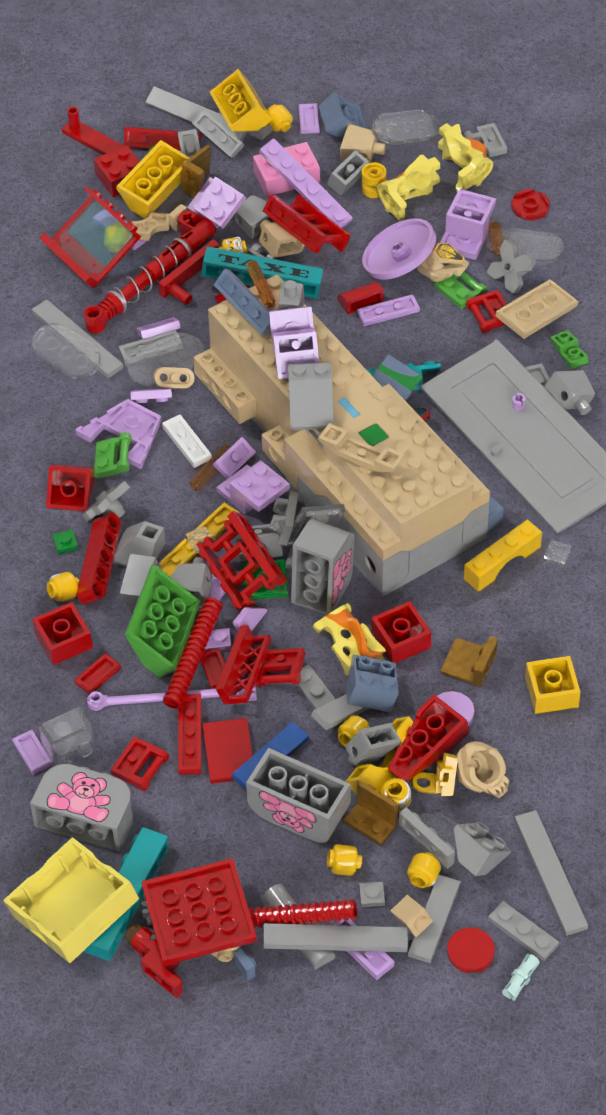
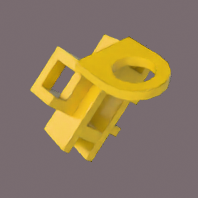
(441, 781)

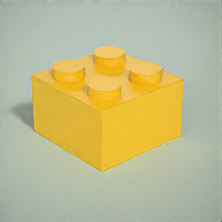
(552, 684)

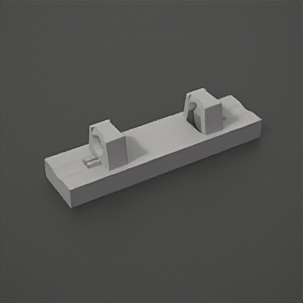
(284, 523)

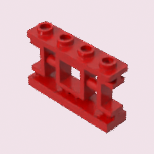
(253, 551)

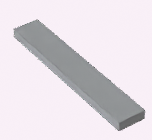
(184, 109)
(48, 313)
(551, 873)
(335, 937)

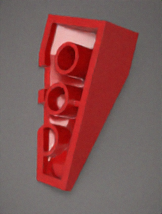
(432, 734)

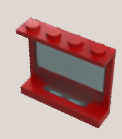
(93, 239)

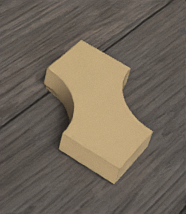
(152, 224)

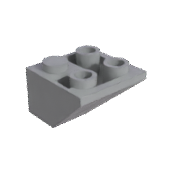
(139, 539)
(478, 848)

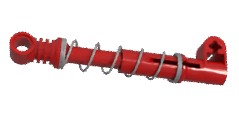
(194, 231)

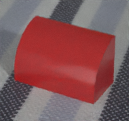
(361, 297)

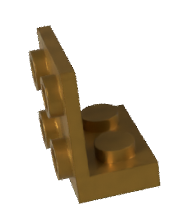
(195, 170)
(470, 661)
(373, 815)

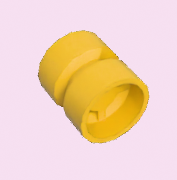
(371, 176)

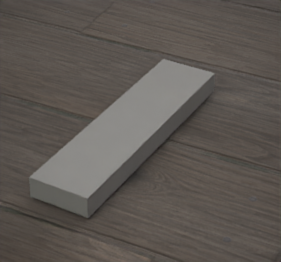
(438, 908)

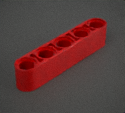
(99, 558)

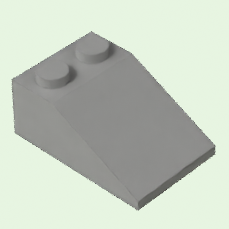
(310, 396)

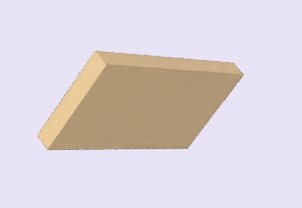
(536, 308)

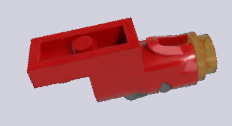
(145, 943)

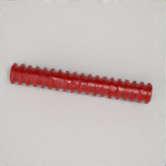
(192, 653)
(304, 913)

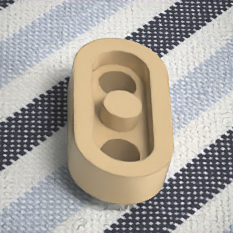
(173, 377)

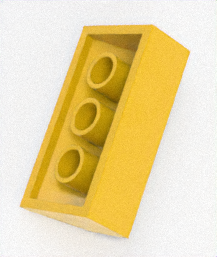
(240, 103)
(152, 179)

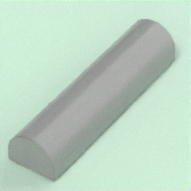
(279, 895)

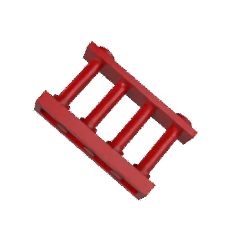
(306, 223)

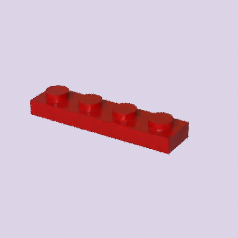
(189, 735)

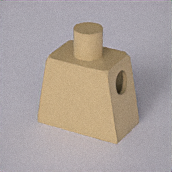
(362, 141)
(278, 240)

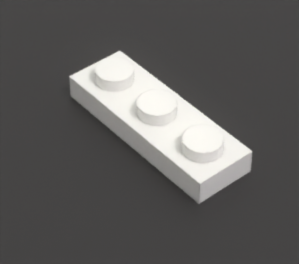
(187, 441)

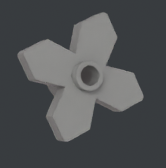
(511, 266)
(107, 502)

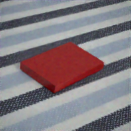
(226, 747)

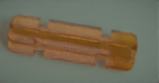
(496, 236)

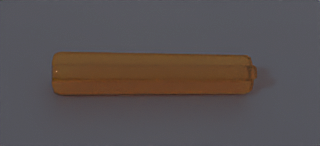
(261, 284)
(208, 470)

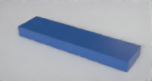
(285, 742)

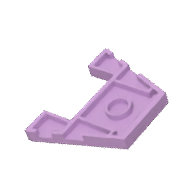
(127, 418)

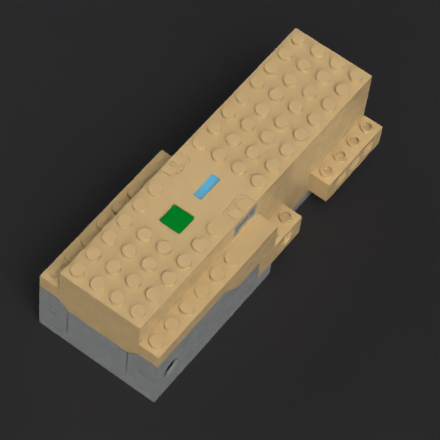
(399, 518)

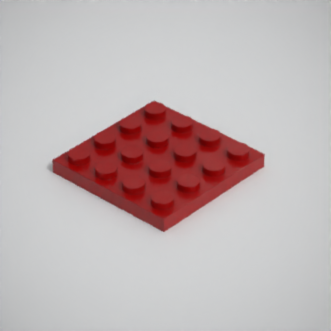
(198, 911)

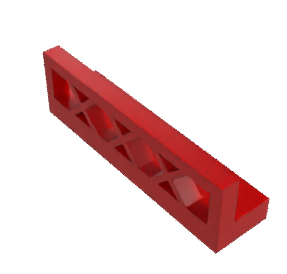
(148, 137)
(237, 667)

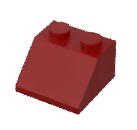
(70, 487)

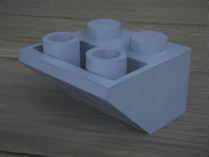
(372, 683)

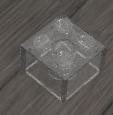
(67, 737)

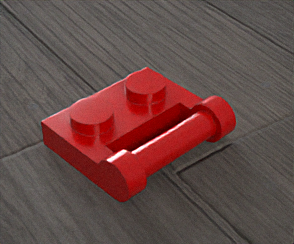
(491, 302)
(281, 661)
(134, 758)

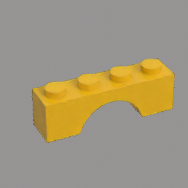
(486, 565)
(379, 775)

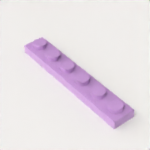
(304, 183)

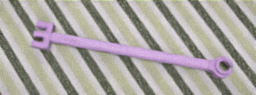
(152, 697)

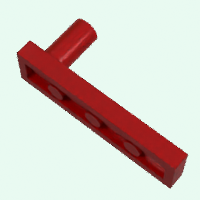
(88, 135)
(173, 281)

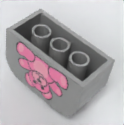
(321, 561)
(297, 796)
(83, 806)

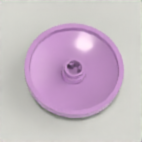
(399, 249)

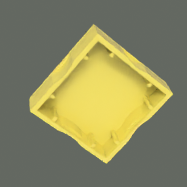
(71, 900)

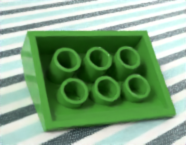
(161, 622)

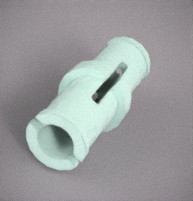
(520, 977)

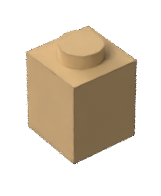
(411, 915)

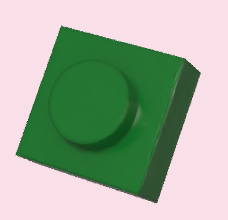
(65, 541)

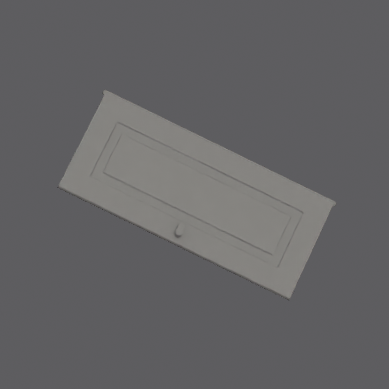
(534, 449)

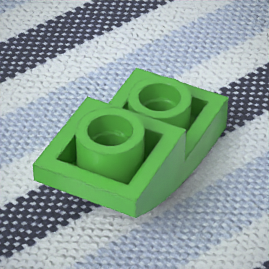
(568, 349)

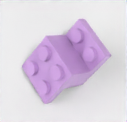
(217, 202)
(468, 222)
(293, 338)
(253, 487)

